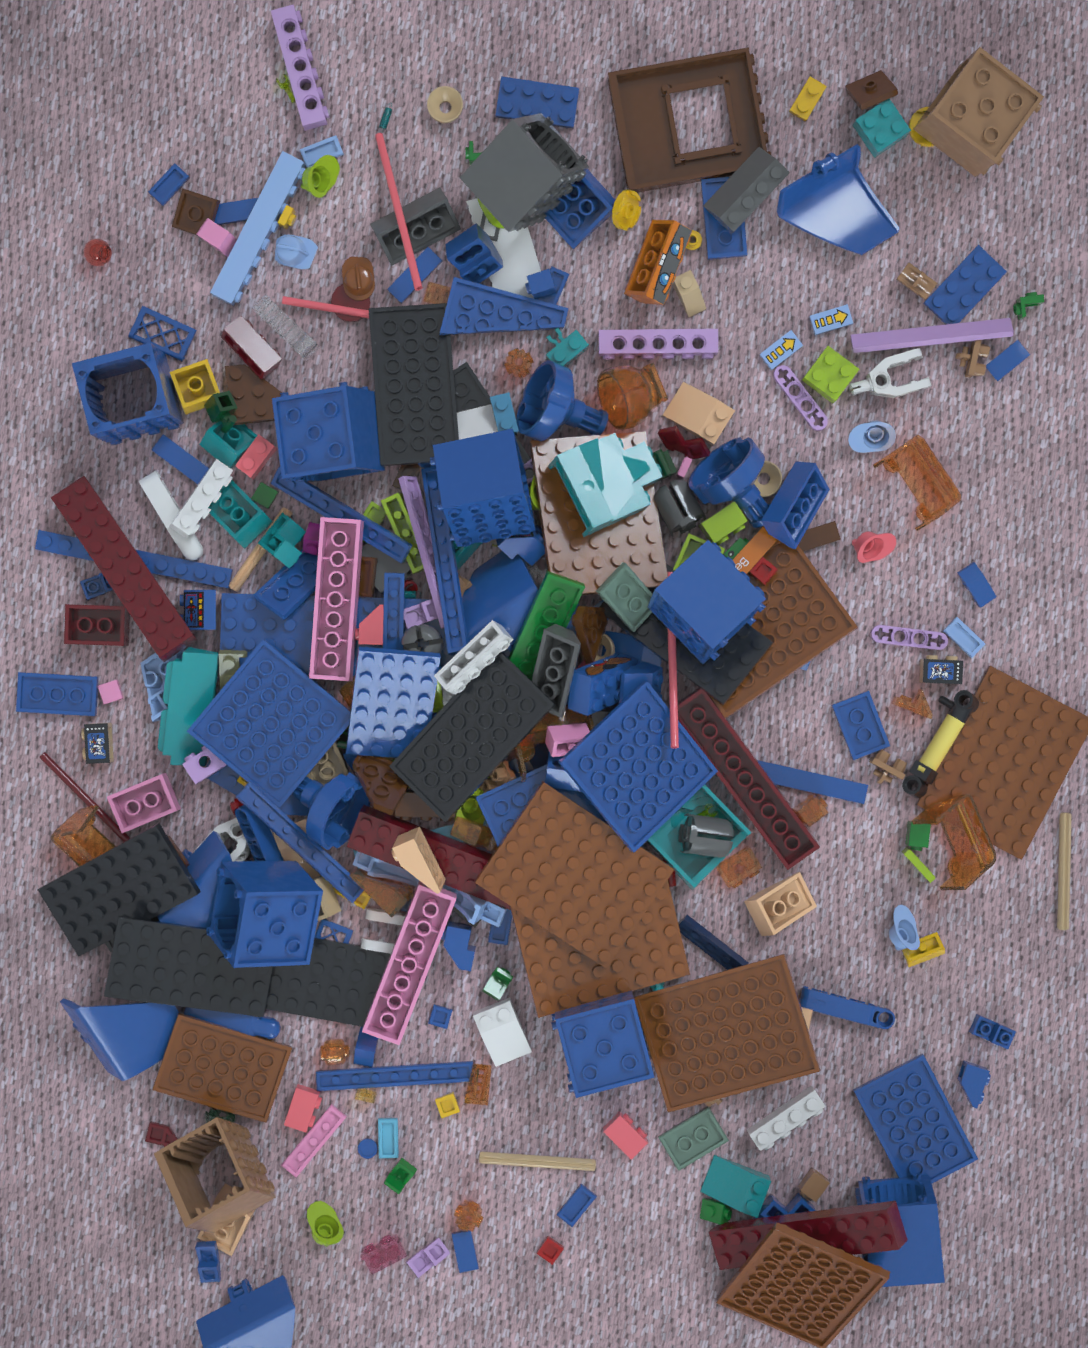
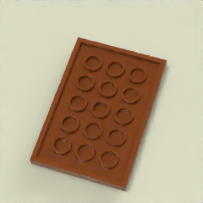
(222, 1068)

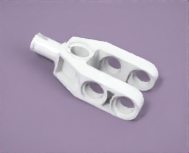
(887, 389)
(230, 829)
(381, 916)

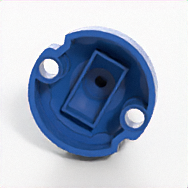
(551, 403)
(731, 476)
(331, 808)

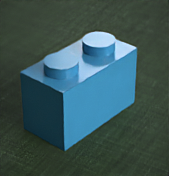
(504, 412)

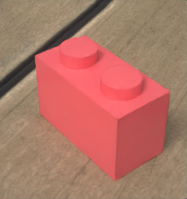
(256, 456)
(302, 1108)
(625, 1134)

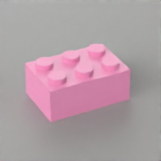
(143, 802)

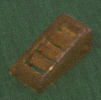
(483, 1093)

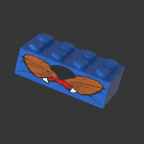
(598, 684)

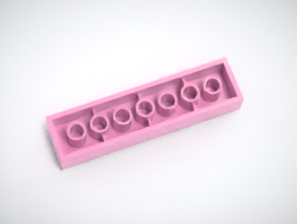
(336, 599)
(409, 963)

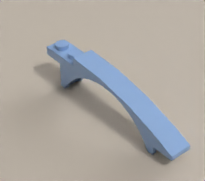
(470, 906)

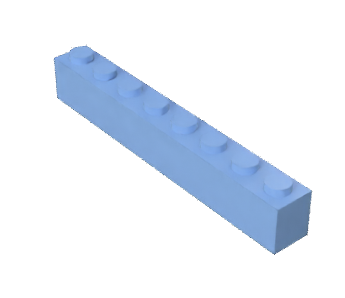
(258, 228)

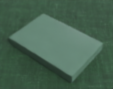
(626, 596)
(693, 1138)

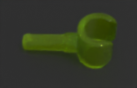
(285, 86)
(705, 812)

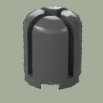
(670, 512)
(428, 633)
(705, 846)

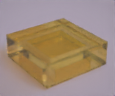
(366, 1095)

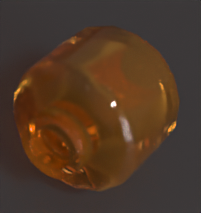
(334, 1052)

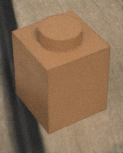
(813, 1185)

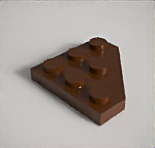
(250, 395)
(590, 628)
(379, 782)

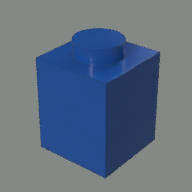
(540, 284)

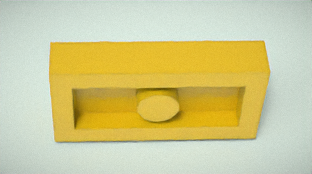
(807, 99)

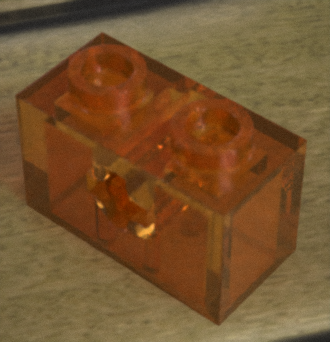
(811, 809)
(728, 866)

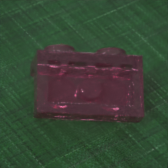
(383, 1254)

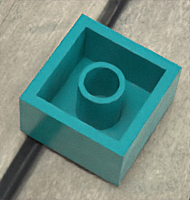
(881, 127)

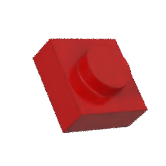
(763, 571)
(550, 1250)

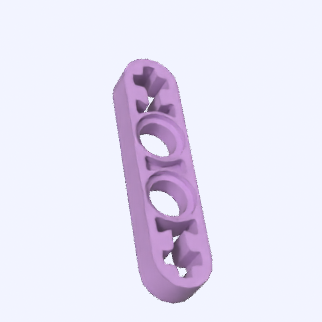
(802, 396)
(908, 637)

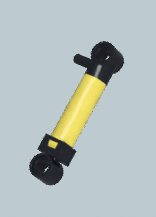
(926, 767)

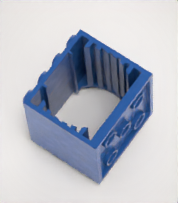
(165, 412)
(327, 433)
(483, 488)
(706, 601)
(265, 913)
(603, 1044)
(921, 1256)

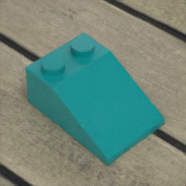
(239, 514)
(736, 1185)

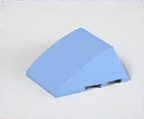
(154, 679)

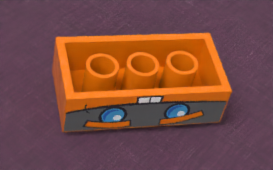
(658, 262)

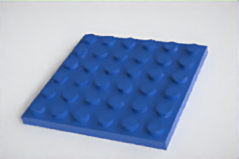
(271, 723)
(632, 769)

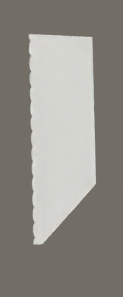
(516, 252)

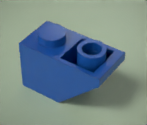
(973, 1080)

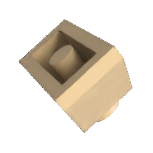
(689, 293)

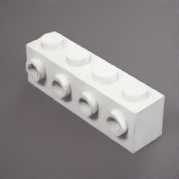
(200, 499)
(474, 657)
(785, 1118)

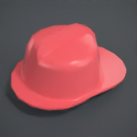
(873, 546)

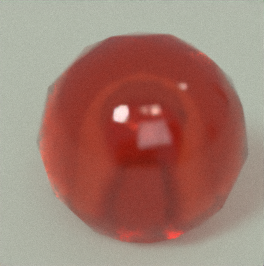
(97, 252)

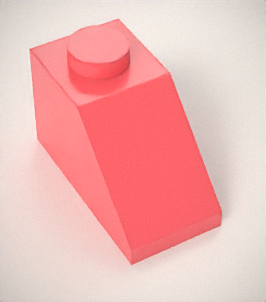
(371, 628)

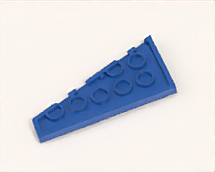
(486, 309)

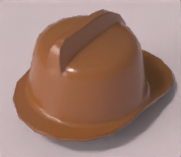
(358, 278)

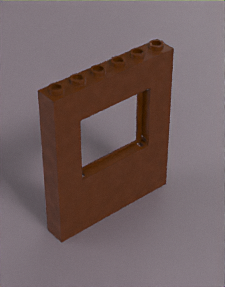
(648, 126)

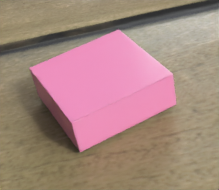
(684, 467)
(110, 692)

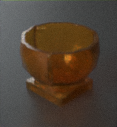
(629, 394)

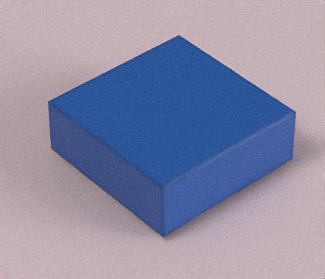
(440, 1016)

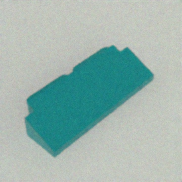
(187, 691)

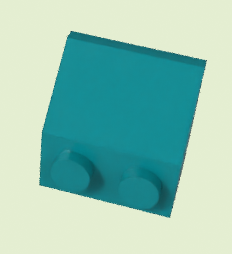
(227, 446)

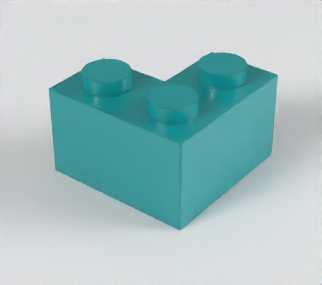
(282, 538)

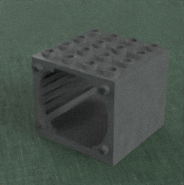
(525, 172)

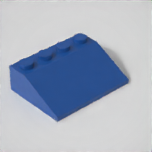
(581, 210)

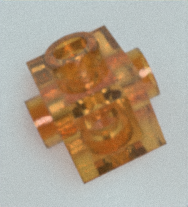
(518, 370)
(471, 1209)

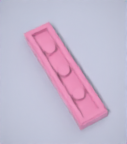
(313, 1140)

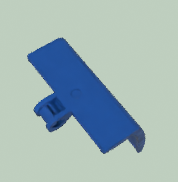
(837, 204)
(501, 593)
(203, 868)
(124, 1035)
(252, 1318)

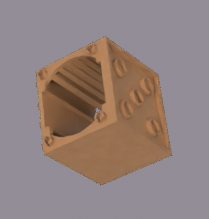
(978, 112)
(181, 1165)

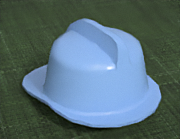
(295, 251)
(872, 437)
(904, 930)

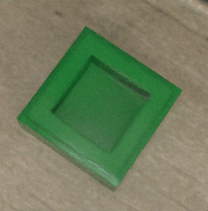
(264, 495)

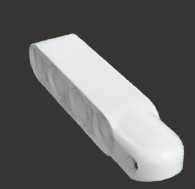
(167, 510)

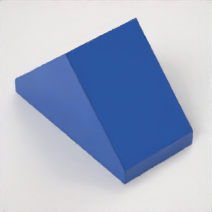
(365, 1049)

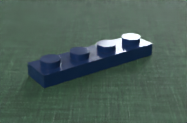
(710, 944)

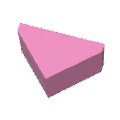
(217, 237)

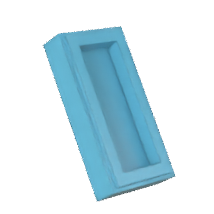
(388, 1138)

